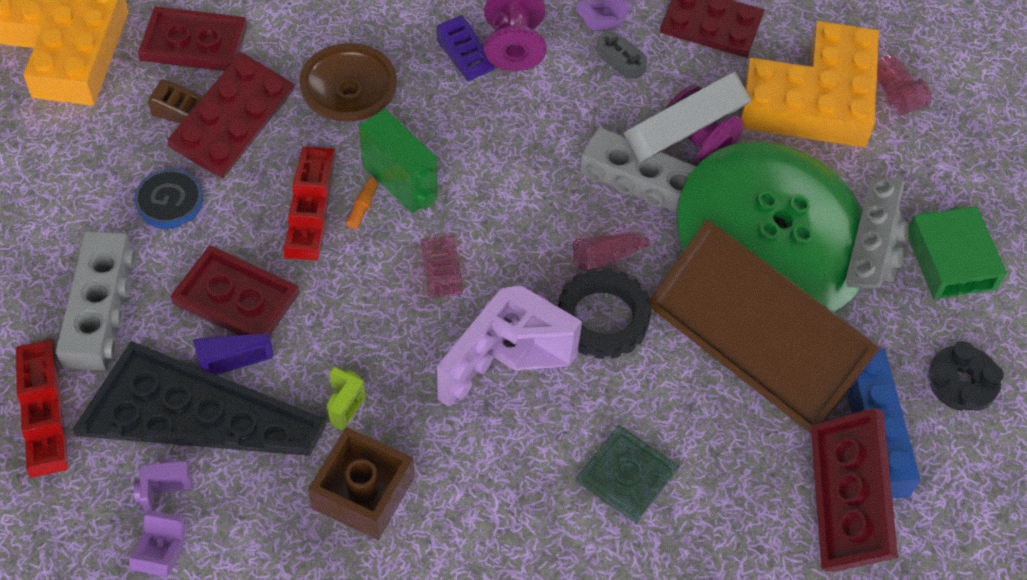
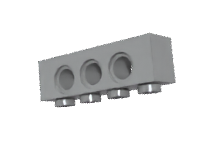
(613, 162)
(83, 313)

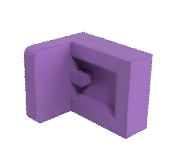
(603, 13)
(162, 477)
(159, 544)

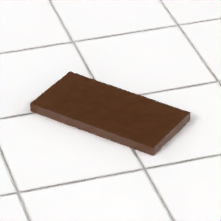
(763, 326)

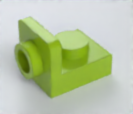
(348, 398)

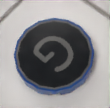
(168, 198)

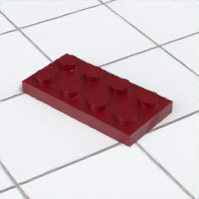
(230, 115)
(853, 491)

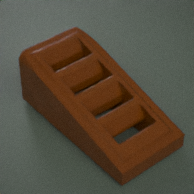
(166, 97)

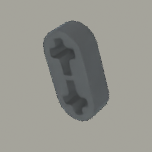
(618, 57)

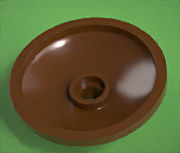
(348, 70)

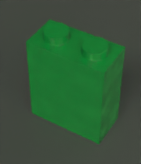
(399, 161)
(955, 252)

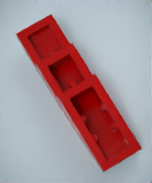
(309, 203)
(41, 409)

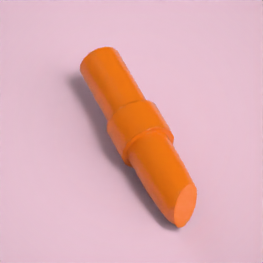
(362, 203)

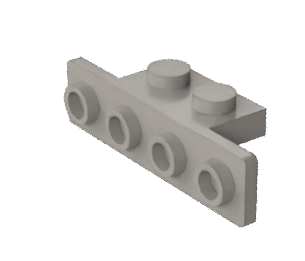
(879, 236)

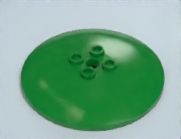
(757, 181)

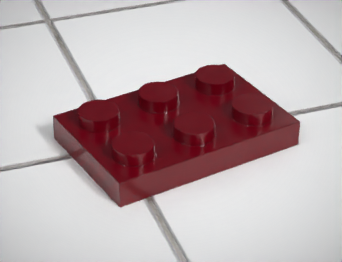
(714, 23)
(192, 38)
(234, 293)

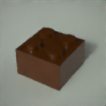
(361, 483)

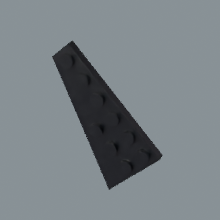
(180, 404)

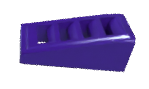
(457, 31)
(232, 352)

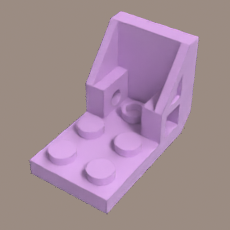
(542, 336)

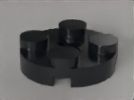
(968, 360)

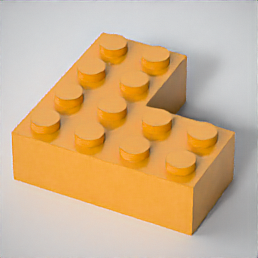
(69, 41)
(820, 101)

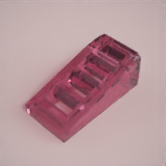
(601, 250)
(441, 286)

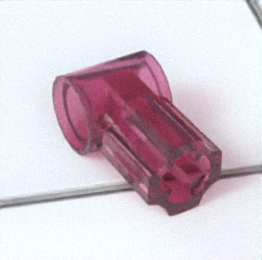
(902, 89)

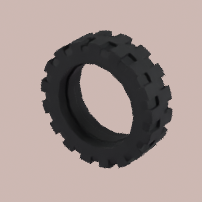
(620, 286)

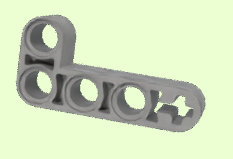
(687, 116)

